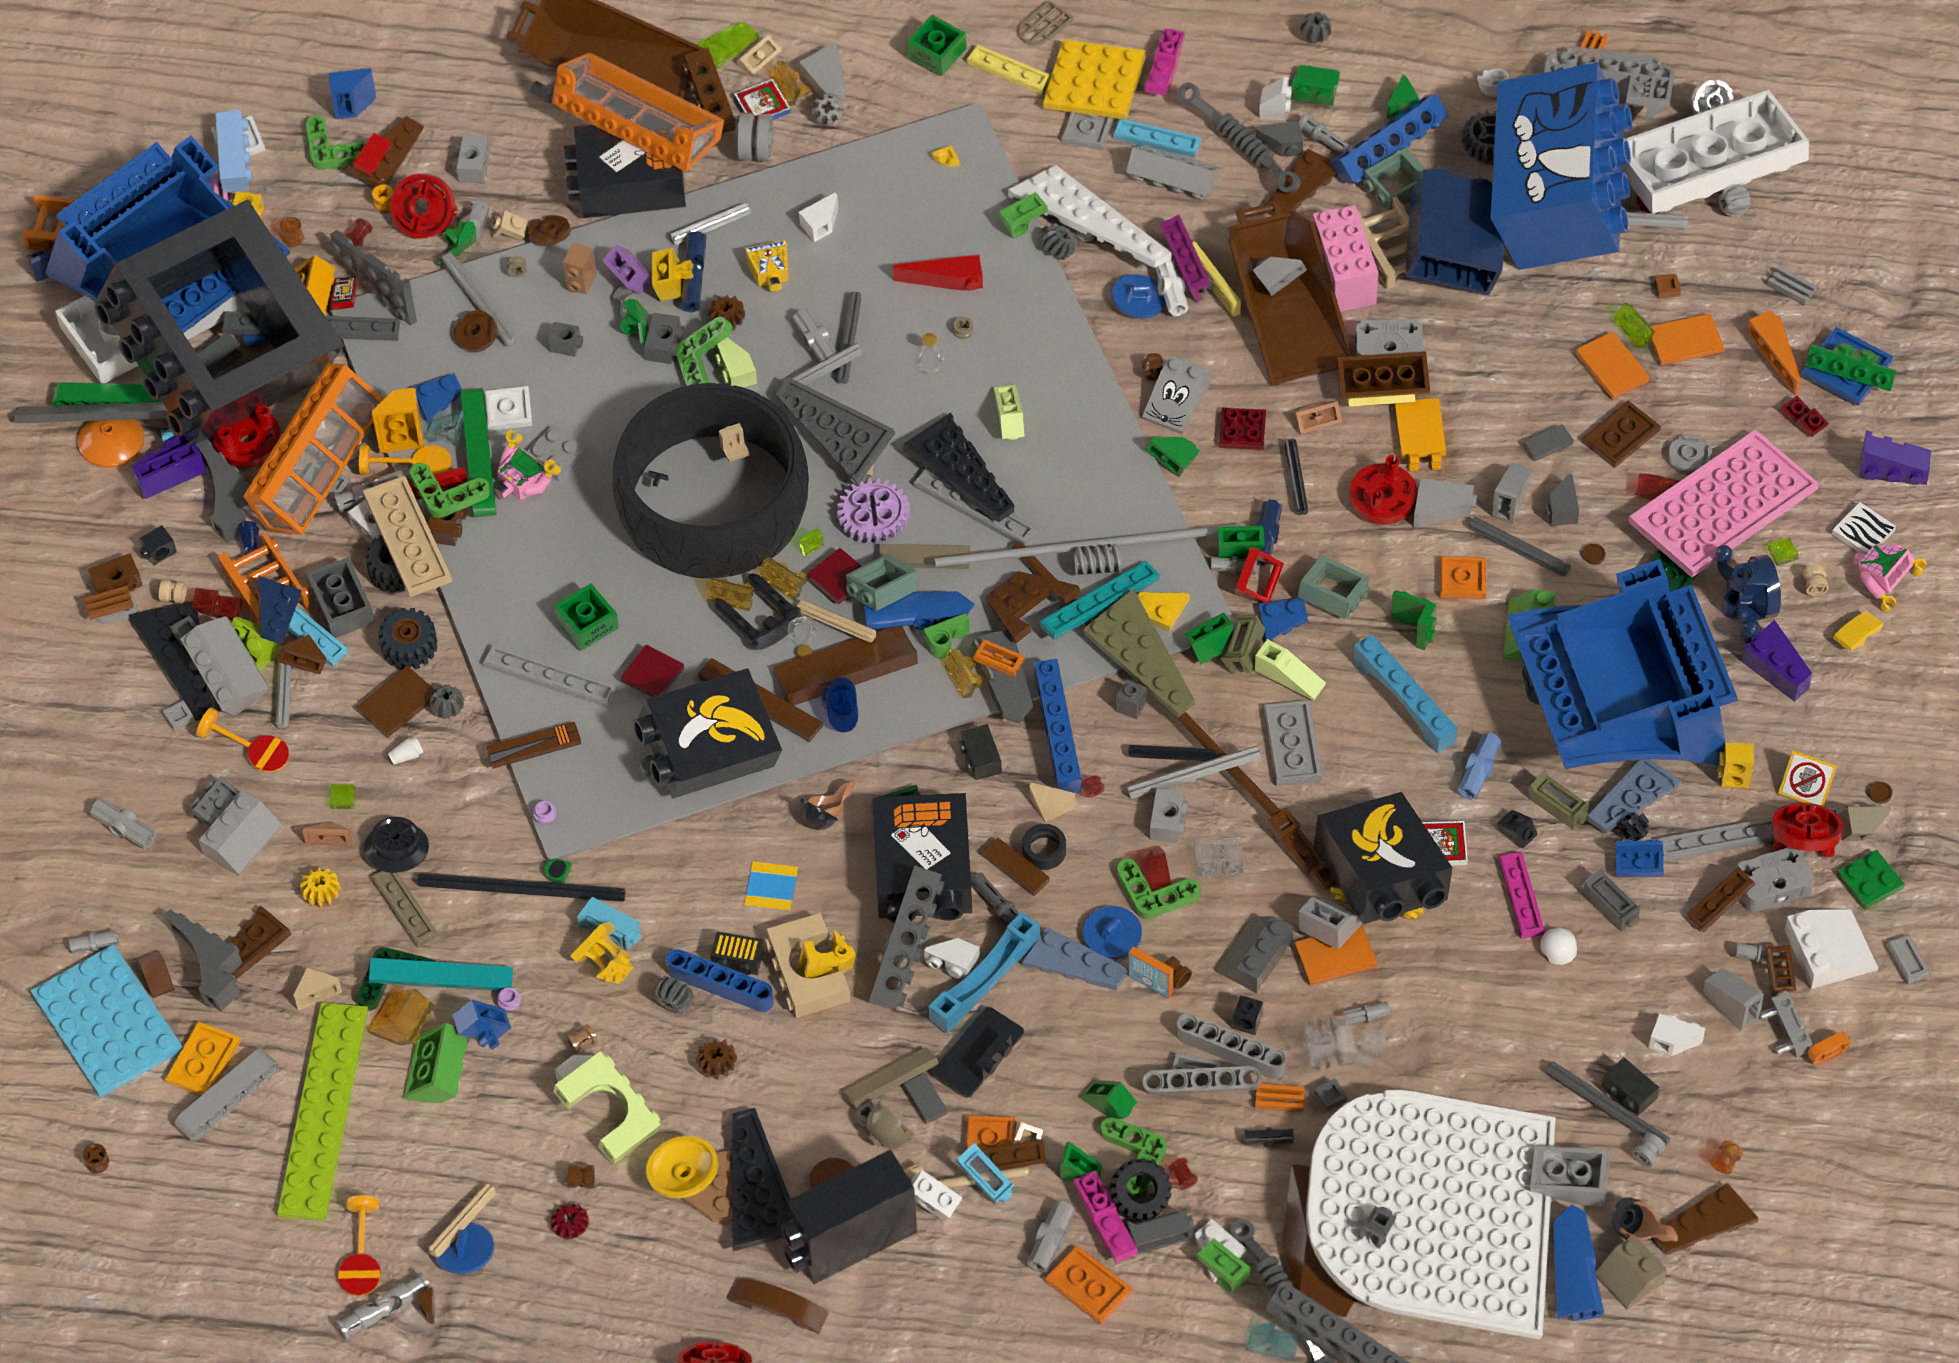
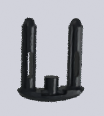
(775, 629)

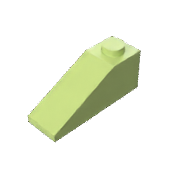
(1009, 412)

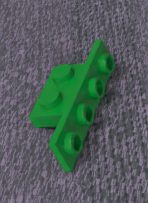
(1852, 364)

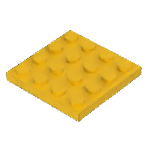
(1094, 79)

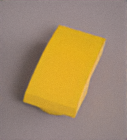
(1857, 630)

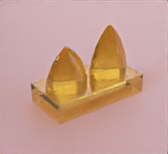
(786, 82)
(782, 578)
(734, 594)
(959, 669)

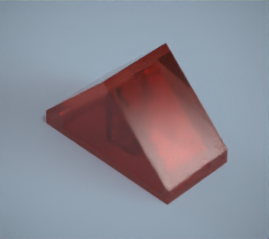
(1154, 867)

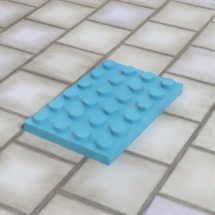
(107, 1021)

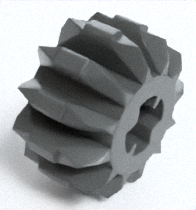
(1059, 241)
(673, 994)

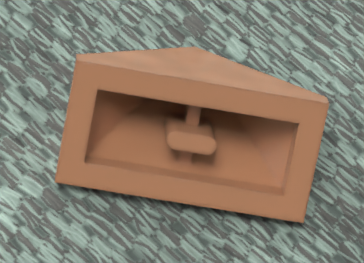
(1318, 416)
(327, 834)

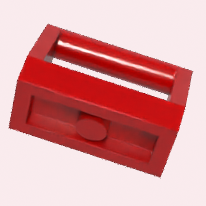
(1255, 554)

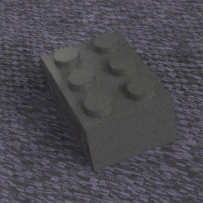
(340, 597)

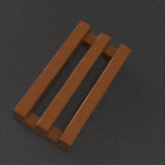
(108, 599)

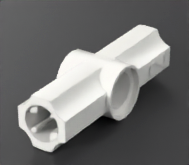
(1172, 288)

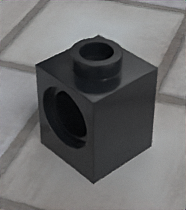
(157, 545)
(1247, 1015)

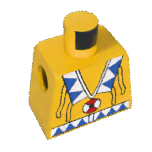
(769, 264)

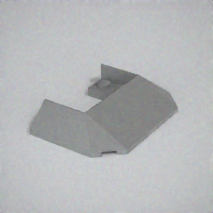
(1637, 76)

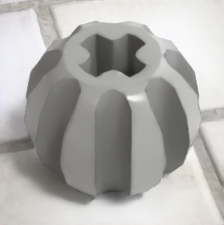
(833, 113)
(1734, 200)

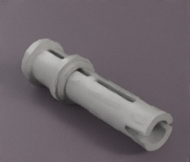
(1319, 132)

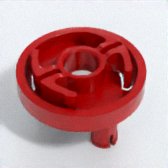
(439, 210)
(258, 425)
(1383, 478)
(1807, 829)
(714, 1353)

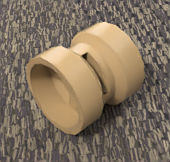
(1815, 579)
(172, 591)

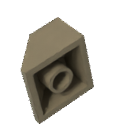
(1631, 1272)

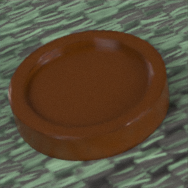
(1594, 554)
(1880, 792)

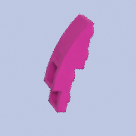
(1165, 62)
(1105, 1217)

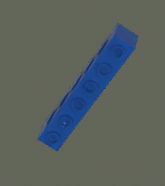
(1433, 114)
(1057, 725)

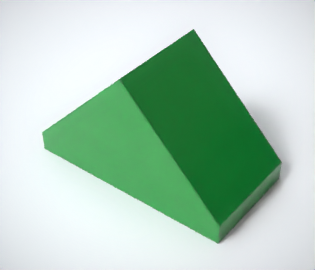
(1402, 97)
(1077, 1163)

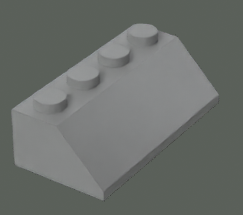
(1173, 170)
(225, 665)

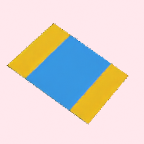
(771, 886)

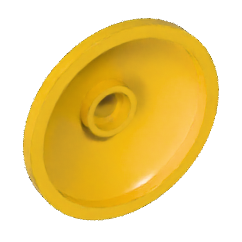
(681, 1158)

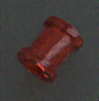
(360, 231)
(1183, 1173)

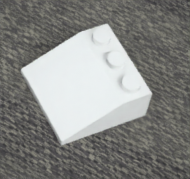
(1829, 946)

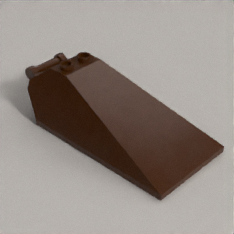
(578, 27)
(1301, 323)

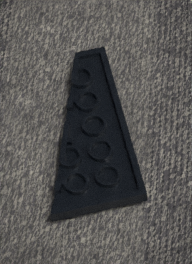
(956, 461)
(173, 657)
(757, 1185)

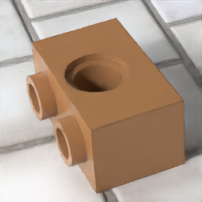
(579, 268)

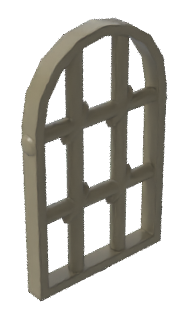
(1044, 17)

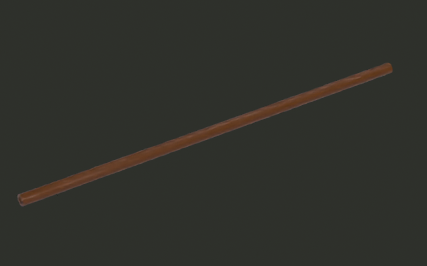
(1194, 729)

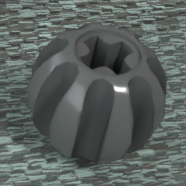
(1315, 27)
(446, 701)

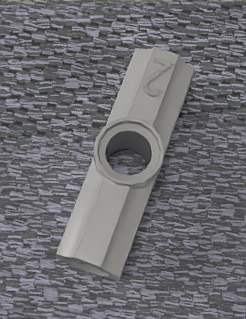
(814, 335)
(123, 823)
(1050, 1236)

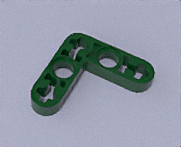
(378, 989)

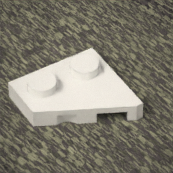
(1214, 1230)

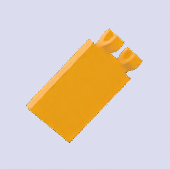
(1420, 432)

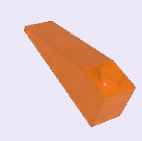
(1771, 338)

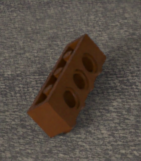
(702, 62)

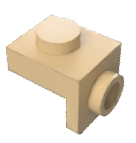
(509, 225)
(733, 442)

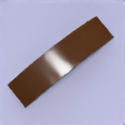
(1300, 848)
(780, 1302)

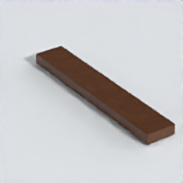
(777, 708)

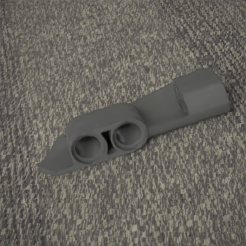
(1008, 692)

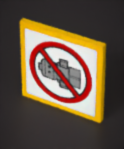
(1807, 779)

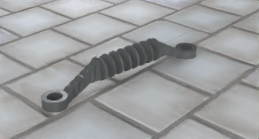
(1241, 137)
(1272, 1275)

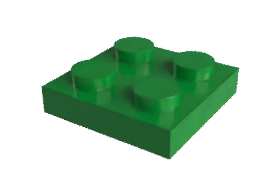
(1870, 879)

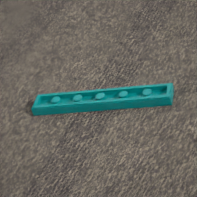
(1098, 600)
(440, 974)

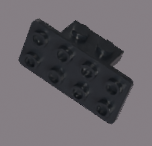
(978, 1052)

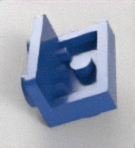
(1639, 858)

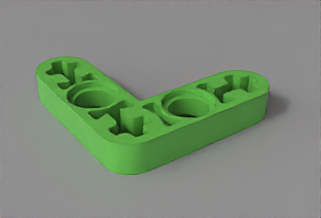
(330, 153)
(690, 349)
(445, 499)
(1148, 897)
(1143, 1148)

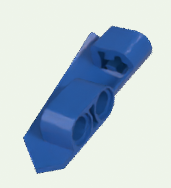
(919, 609)
(1575, 1267)

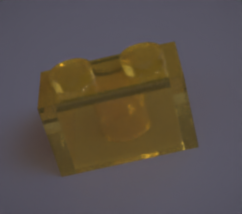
(401, 1017)

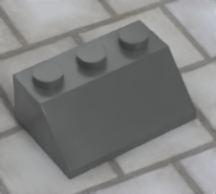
(1256, 951)

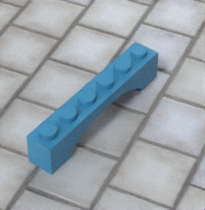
(1432, 721)
(958, 1001)

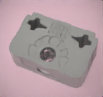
(1388, 337)
(1777, 879)

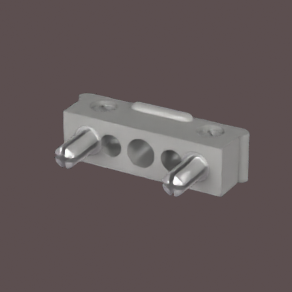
(1791, 1023)

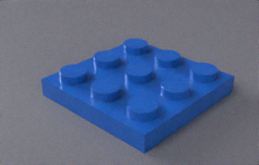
(1844, 387)

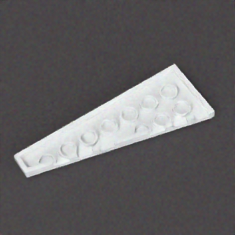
(1088, 213)

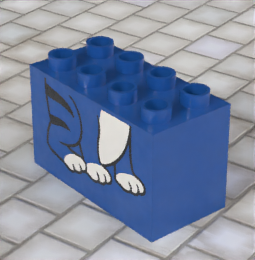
(1560, 166)

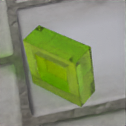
(811, 542)
(1783, 551)
(342, 796)

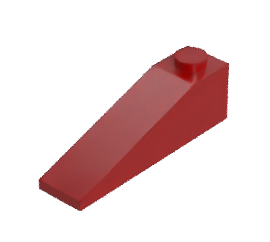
(949, 273)

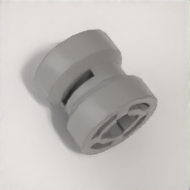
(1648, 1150)

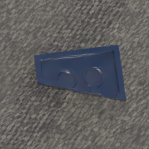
(276, 608)

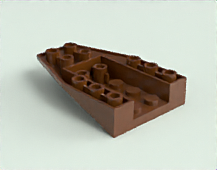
(1302, 1263)

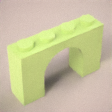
(600, 1075)

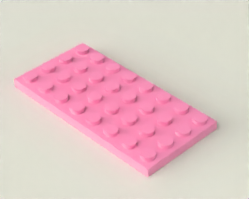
(1723, 502)

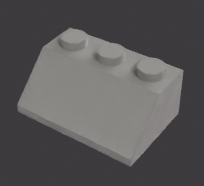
(239, 833)

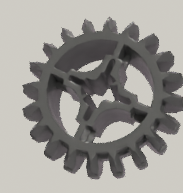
(1484, 126)

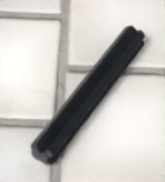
(1296, 476)
(1172, 753)

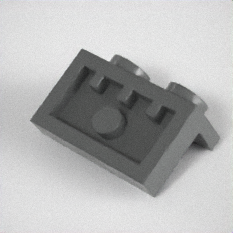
(216, 800)

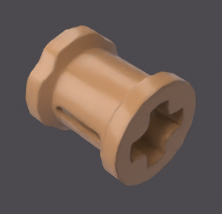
(582, 1039)

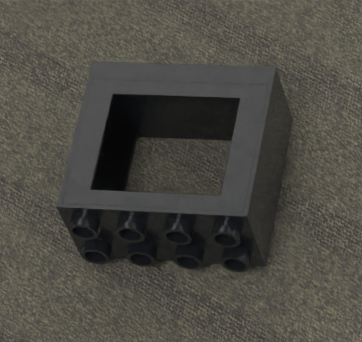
(268, 286)

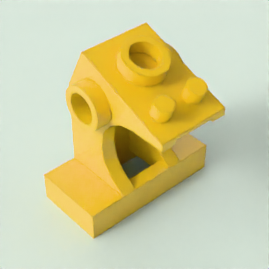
(596, 946)
(817, 964)

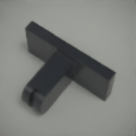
(657, 477)

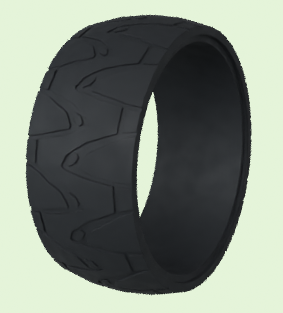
(698, 413)

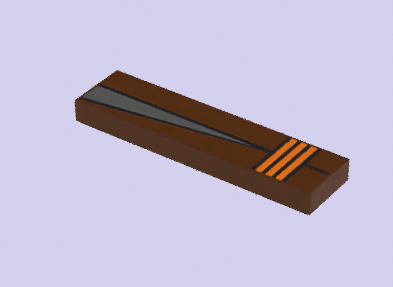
(533, 745)

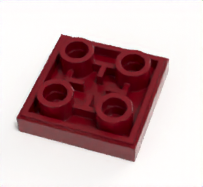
(1242, 428)
(831, 575)
(652, 672)

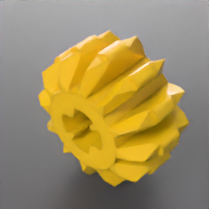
(320, 887)

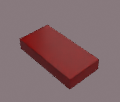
(372, 154)

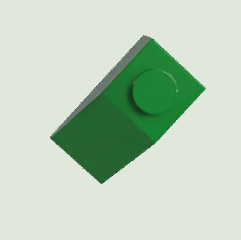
(1173, 452)
(1239, 540)
(1209, 637)
(1109, 1098)

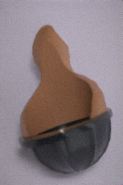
(822, 811)
(1637, 1218)

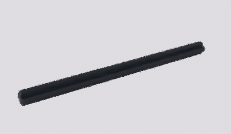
(521, 887)

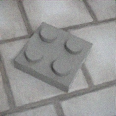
(559, 448)

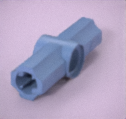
(1479, 766)

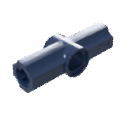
(1269, 520)

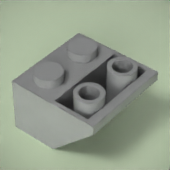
(1328, 921)

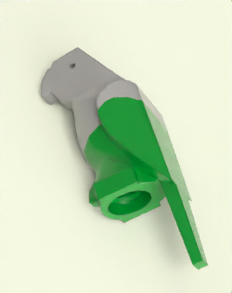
(468, 229)
(633, 313)

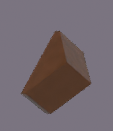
(303, 654)
(156, 974)

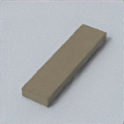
(923, 555)
(405, 907)
(891, 1077)

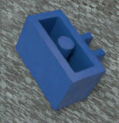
(482, 1022)

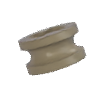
(516, 266)
(963, 322)

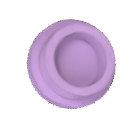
(544, 812)
(509, 999)

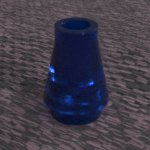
(248, 534)

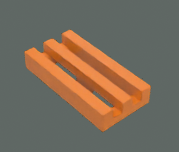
(1596, 37)
(996, 660)
(1280, 1093)

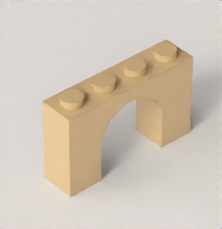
(804, 994)

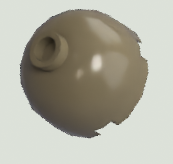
(886, 1128)

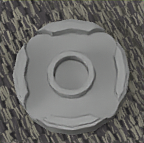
(1688, 454)

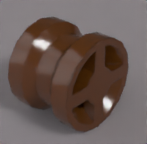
(1152, 366)
(94, 1152)

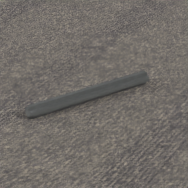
(1604, 1102)

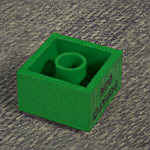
(936, 45)
(586, 616)

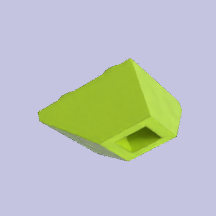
(260, 649)

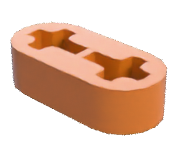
(1829, 1047)

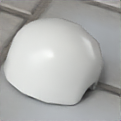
(1489, 81)
(1559, 946)

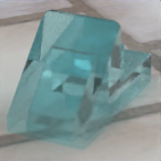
(446, 427)
(1272, 1342)

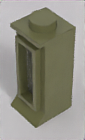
(1244, 643)
(1558, 801)

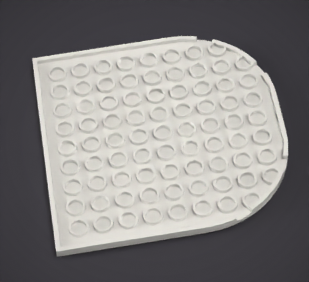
(1466, 1224)

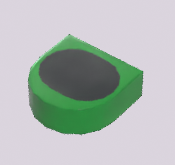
(557, 870)

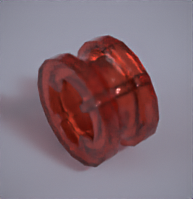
(1092, 786)

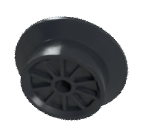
(396, 845)

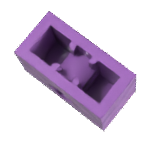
(628, 268)

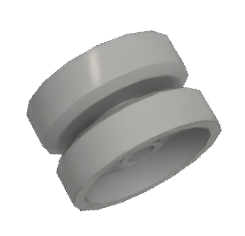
(755, 137)

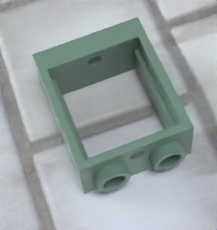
(1402, 159)
(902, 578)
(1329, 600)

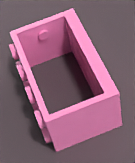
(1347, 257)

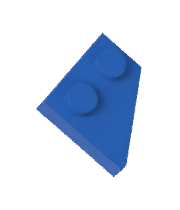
(437, 394)
(1282, 617)

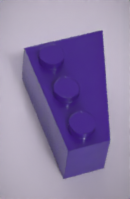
(1893, 462)
(168, 467)
(1778, 662)

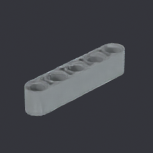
(1223, 1037)
(1191, 1075)
(226, 1094)

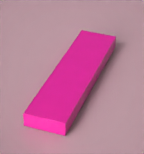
(1521, 895)

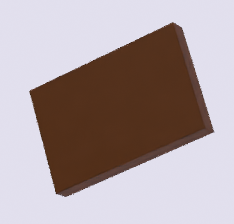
(1621, 434)
(396, 701)

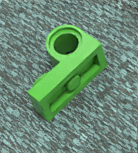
(1017, 216)
(944, 633)
(1228, 1267)

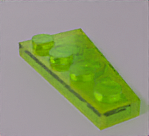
(728, 43)

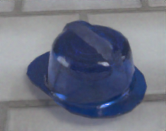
(841, 704)

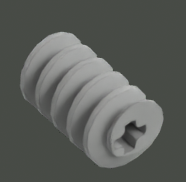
(1097, 559)

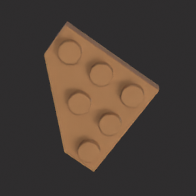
(716, 1198)

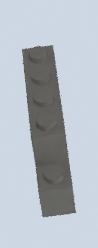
(228, 492)
(215, 958)

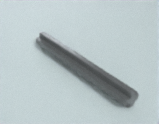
(849, 333)
(1519, 546)

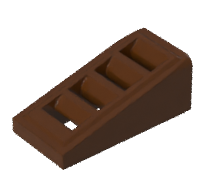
(1774, 988)

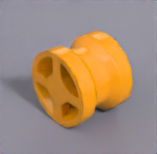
(382, 197)

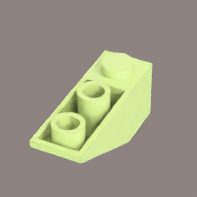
(736, 364)
(1287, 670)

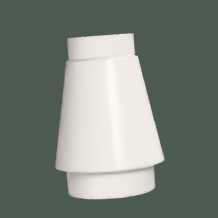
(406, 751)

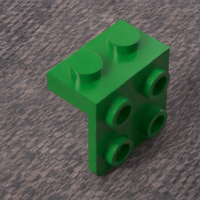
(1315, 85)
(1417, 613)

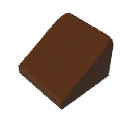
(426, 1303)

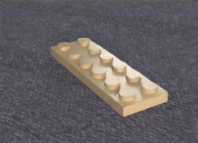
(407, 536)

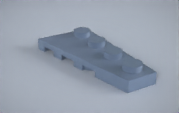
(1633, 793)
(1067, 957)

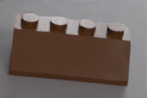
(1383, 375)

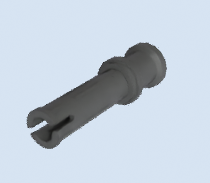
(1004, 909)

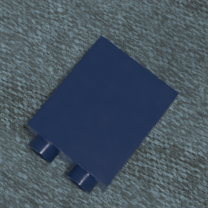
(1453, 233)

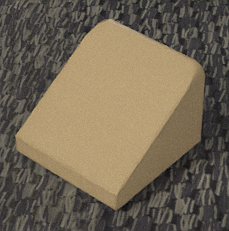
(1026, 1133)

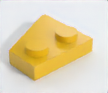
(1164, 607)

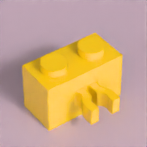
(668, 272)

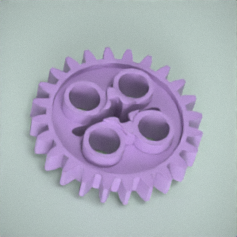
(894, 508)

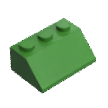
(1528, 601)
(436, 1065)

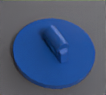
(1138, 296)
(1112, 932)
(468, 1251)

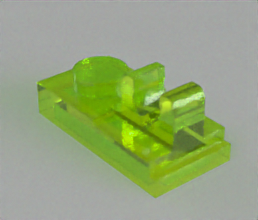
(1634, 325)

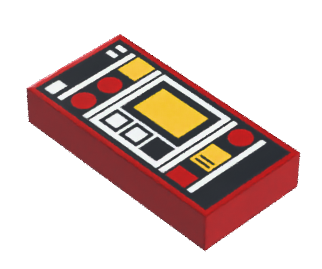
(344, 293)

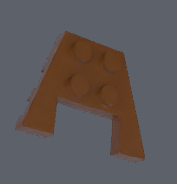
(1022, 594)

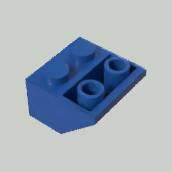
(351, 92)

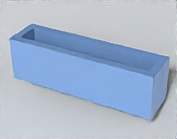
(232, 151)

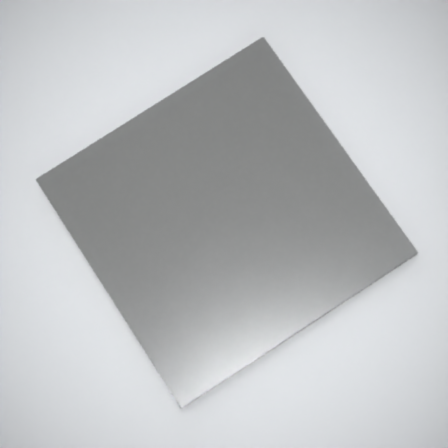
(1071, 475)

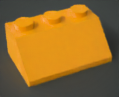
(317, 278)
(398, 422)

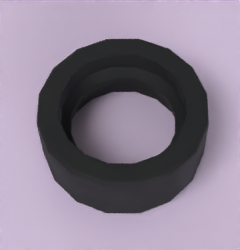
(1044, 831)

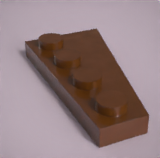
(403, 139)
(1313, 172)
(258, 939)
(1711, 1216)

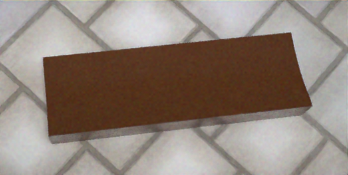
(856, 660)

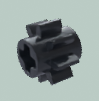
(1634, 826)

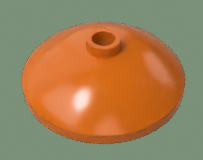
(113, 447)

